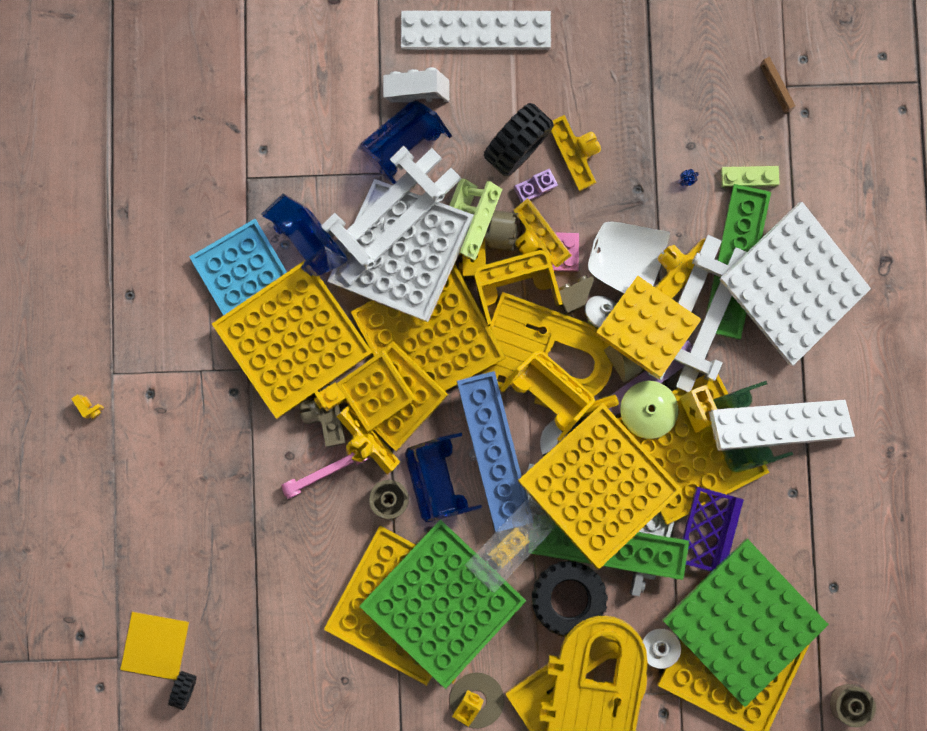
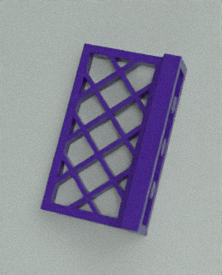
(727, 529)

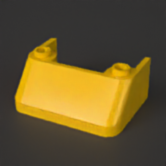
(515, 269)
(553, 388)

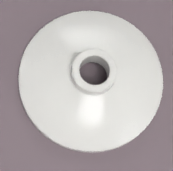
(598, 309)
(658, 638)

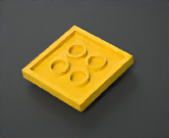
(376, 391)

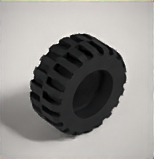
(518, 139)
(550, 579)

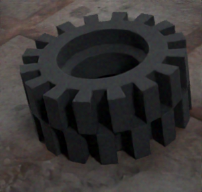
(182, 690)

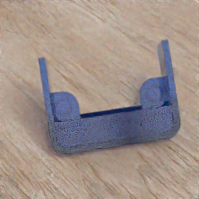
(403, 129)
(306, 234)
(432, 479)

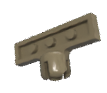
(331, 425)

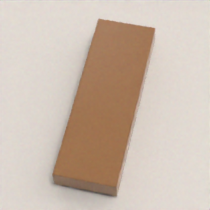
(777, 85)

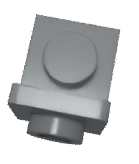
(638, 584)

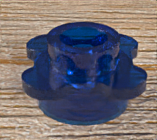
(688, 177)

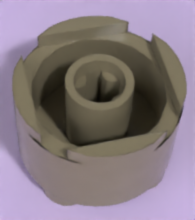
(502, 230)
(377, 499)
(855, 716)

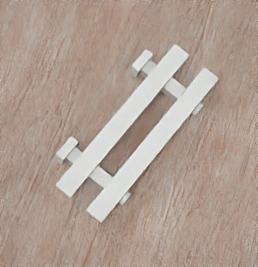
(415, 174)
(695, 360)

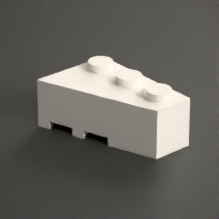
(415, 85)

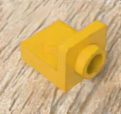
(329, 397)
(83, 405)
(468, 708)

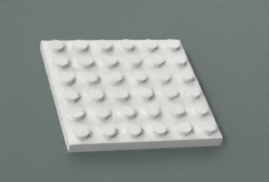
(417, 265)
(795, 283)

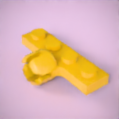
(576, 151)
(539, 235)
(678, 268)
(366, 443)

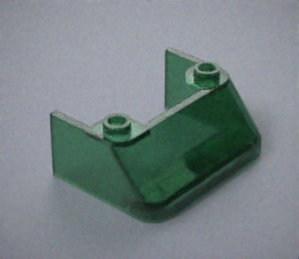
(745, 458)

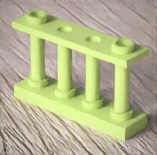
(482, 213)

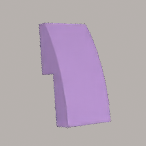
(535, 186)

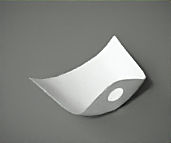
(626, 253)

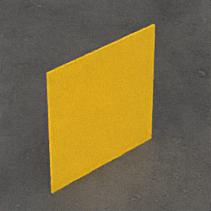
(154, 645)

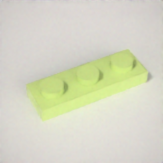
(750, 176)

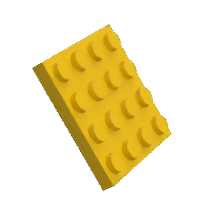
(648, 327)
(426, 391)

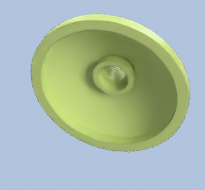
(637, 416)

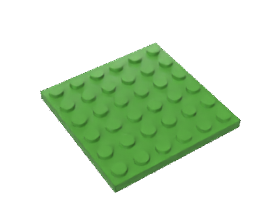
(440, 606)
(745, 622)

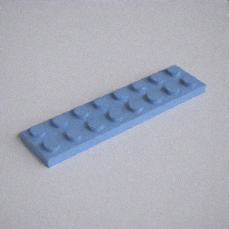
(492, 445)

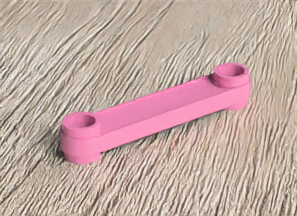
(293, 487)

